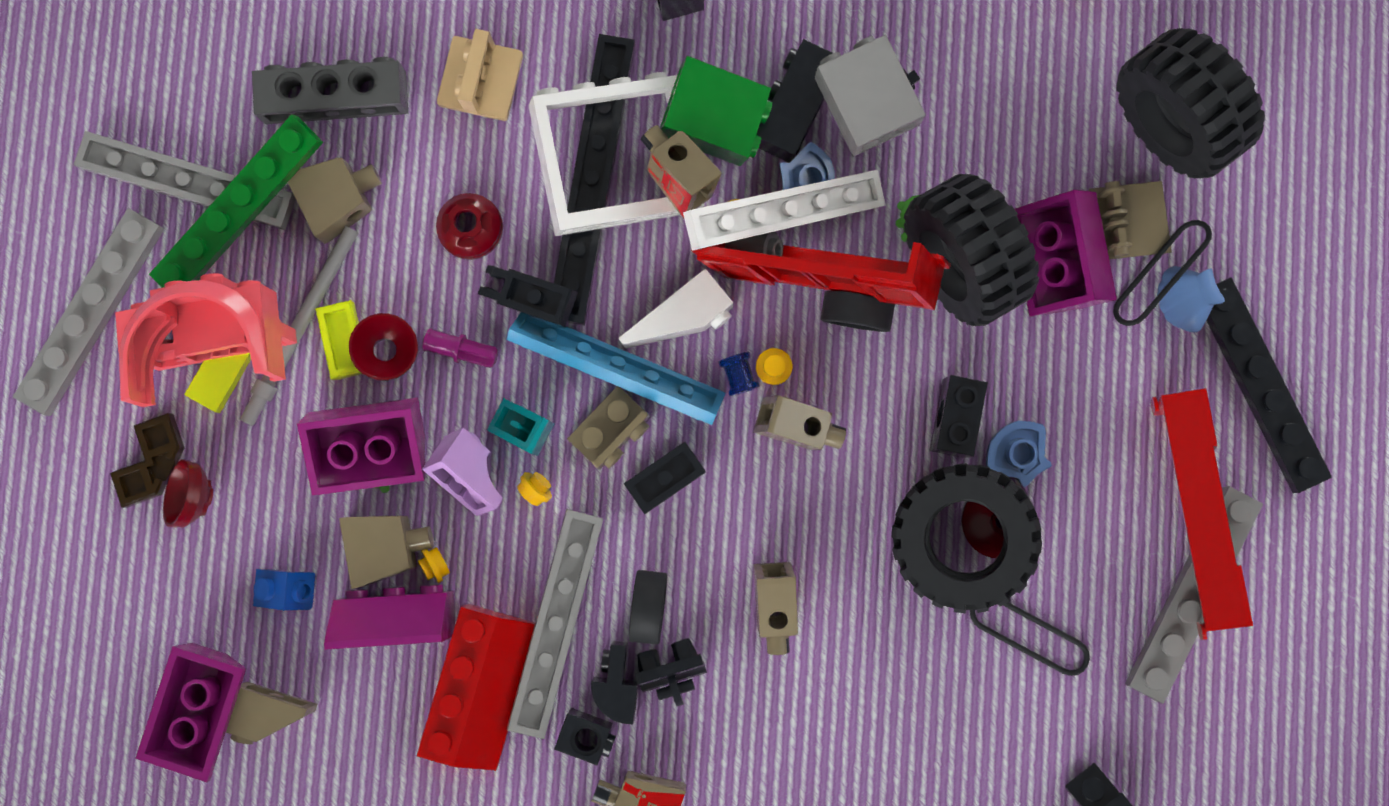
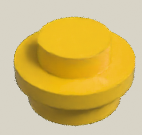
(774, 366)
(534, 488)
(433, 565)

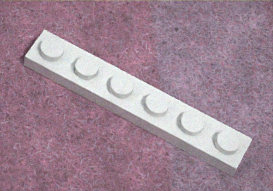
(783, 209)

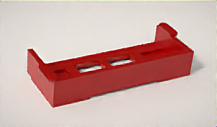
(889, 281)
(1204, 511)

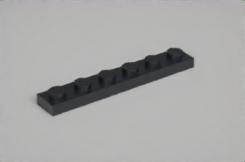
(1266, 391)

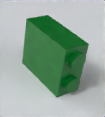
(717, 110)

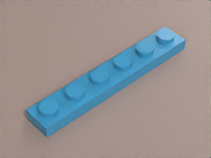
(617, 367)

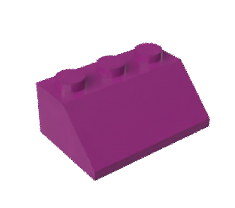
(1069, 253)
(363, 446)
(391, 618)
(191, 711)

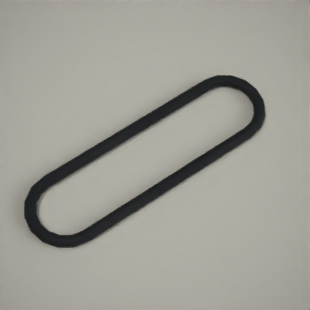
(1136, 321)
(1025, 650)

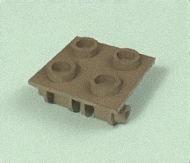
(1133, 218)

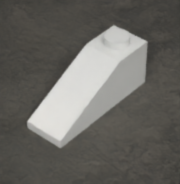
(686, 312)

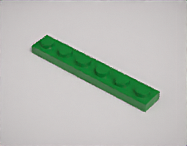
(239, 203)

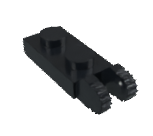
(531, 295)

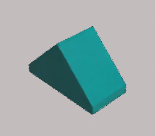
(520, 427)

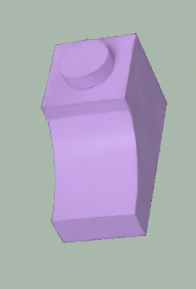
(461, 469)

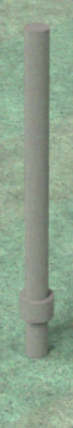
(264, 388)

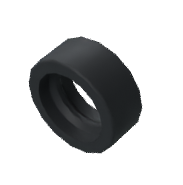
(856, 311)
(647, 607)

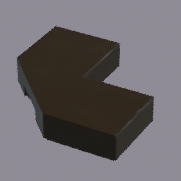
(161, 450)

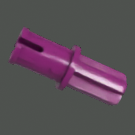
(459, 348)

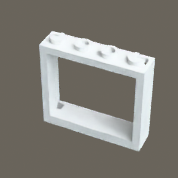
(584, 94)

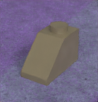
(263, 712)

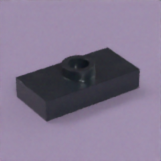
(664, 477)

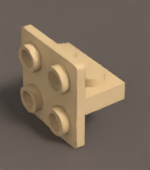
(480, 76)

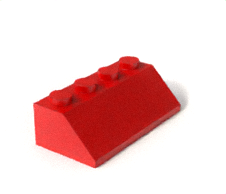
(476, 689)

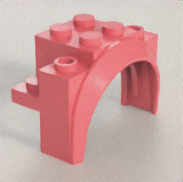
(207, 322)

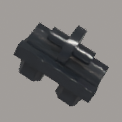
(654, 675)

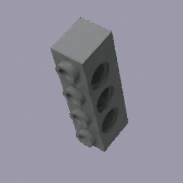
(384, 99)

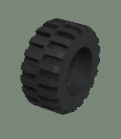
(1190, 102)
(982, 241)
(959, 589)

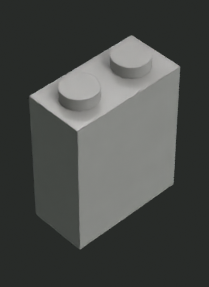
(869, 94)

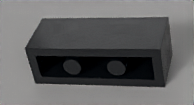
(793, 103)

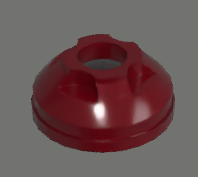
(478, 241)
(378, 328)
(186, 494)

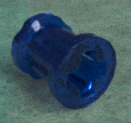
(739, 373)

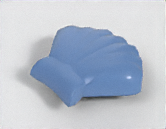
(808, 167)
(1190, 298)
(1019, 451)

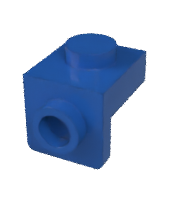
(284, 589)

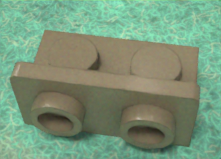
(609, 429)

